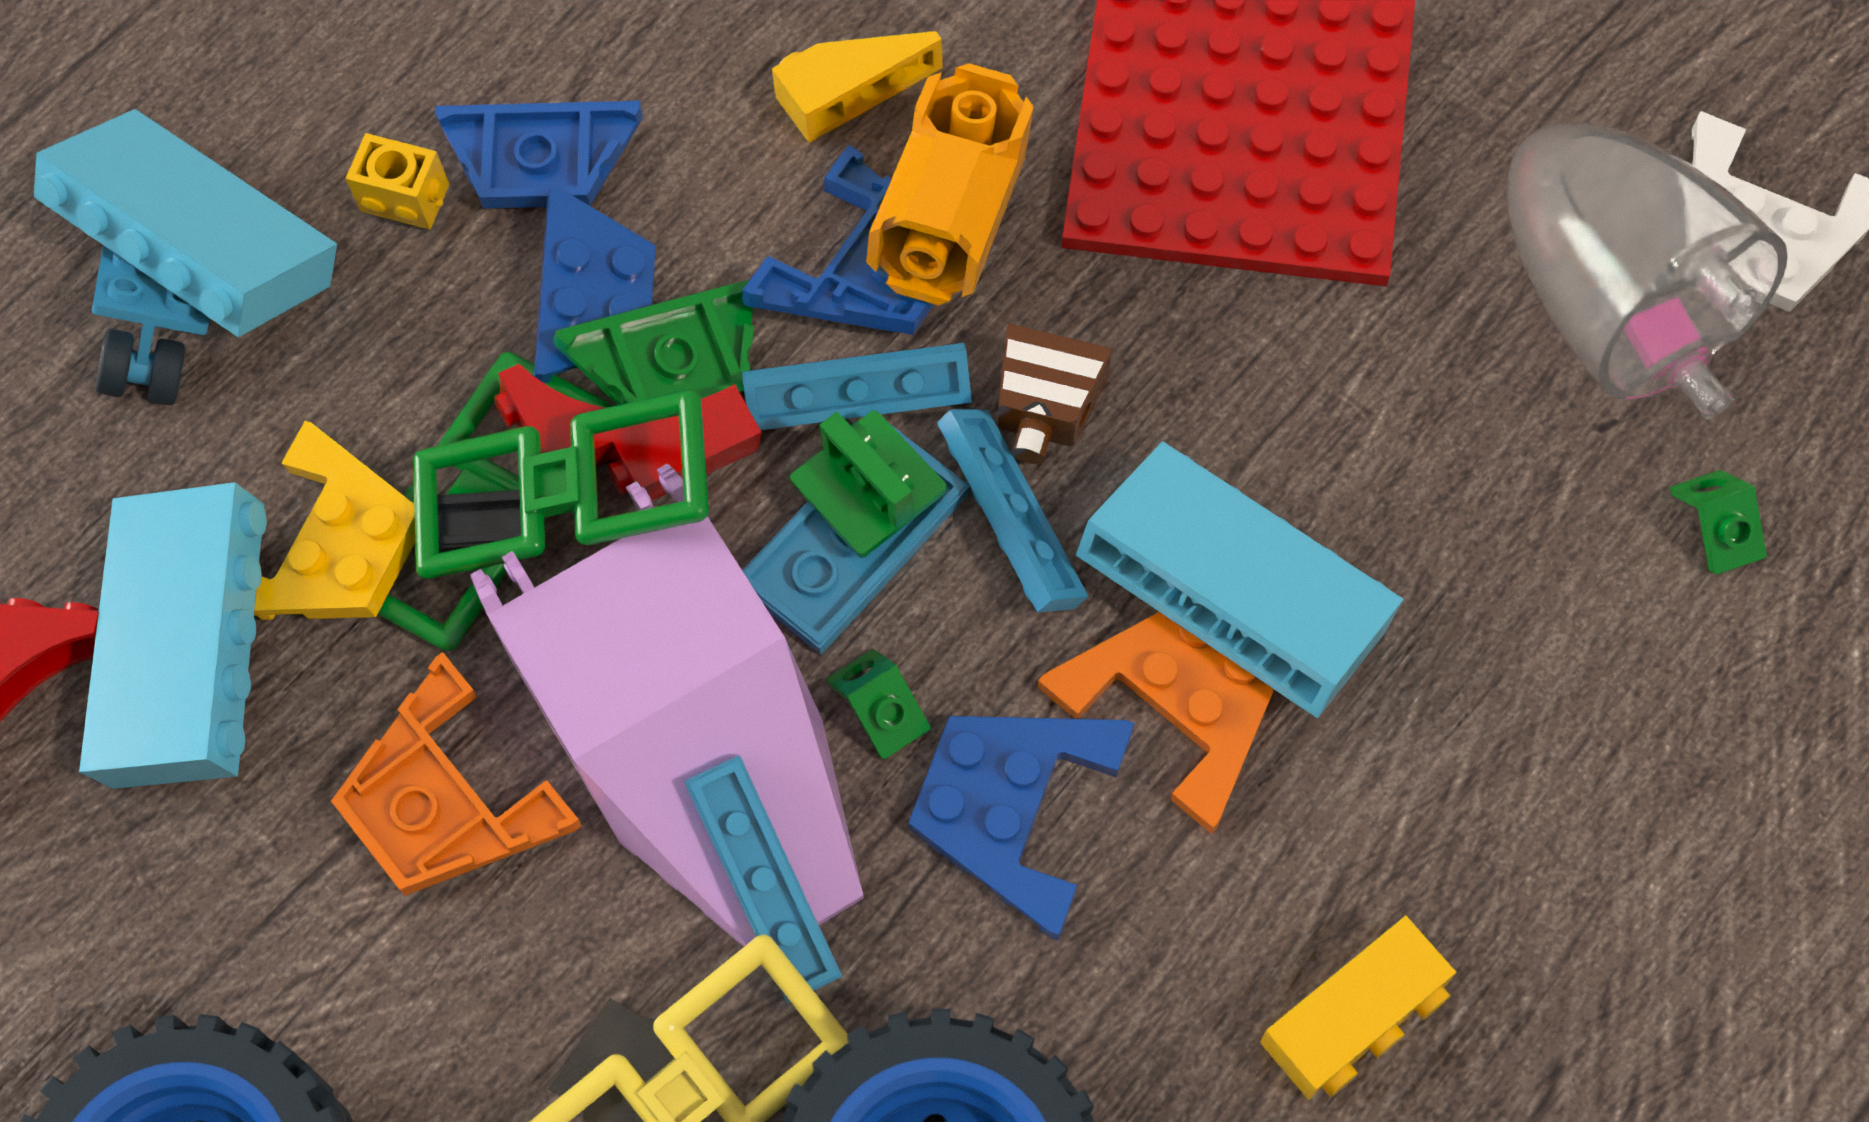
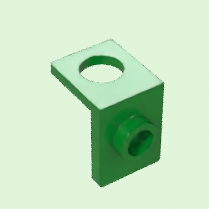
(1727, 519)
(881, 702)

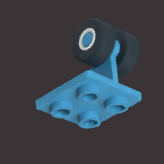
(133, 296)

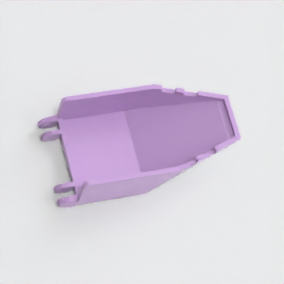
(661, 669)

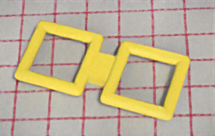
(690, 1084)

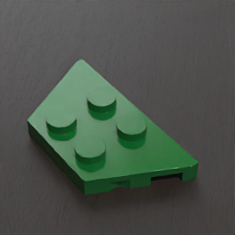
(666, 347)

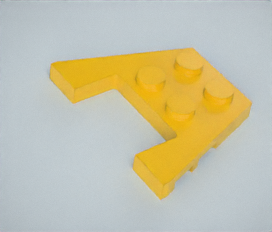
(348, 542)

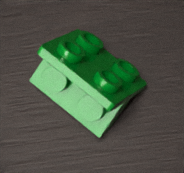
(866, 481)

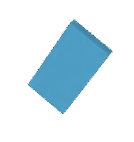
(817, 580)

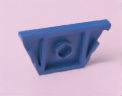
(525, 148)
(587, 274)

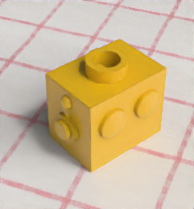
(397, 181)

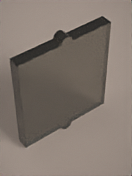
(611, 1033)

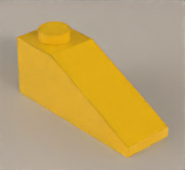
(851, 76)

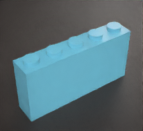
(185, 221)
(1239, 578)
(174, 637)

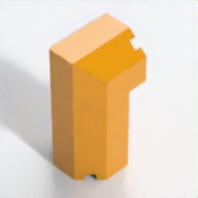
(951, 184)

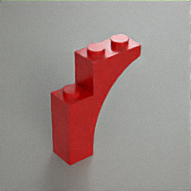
(637, 449)
(39, 644)

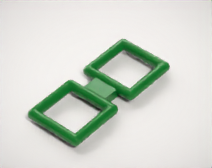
(475, 478)
(560, 484)

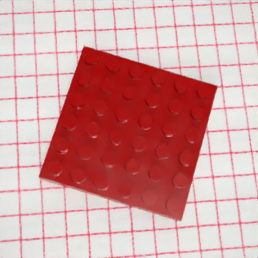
(1244, 134)

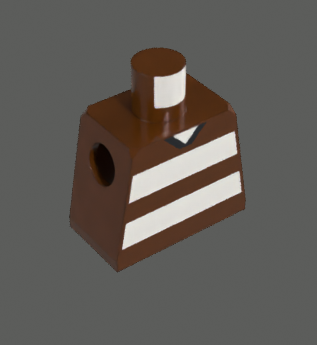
(1048, 389)

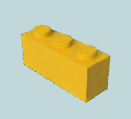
(1359, 1010)

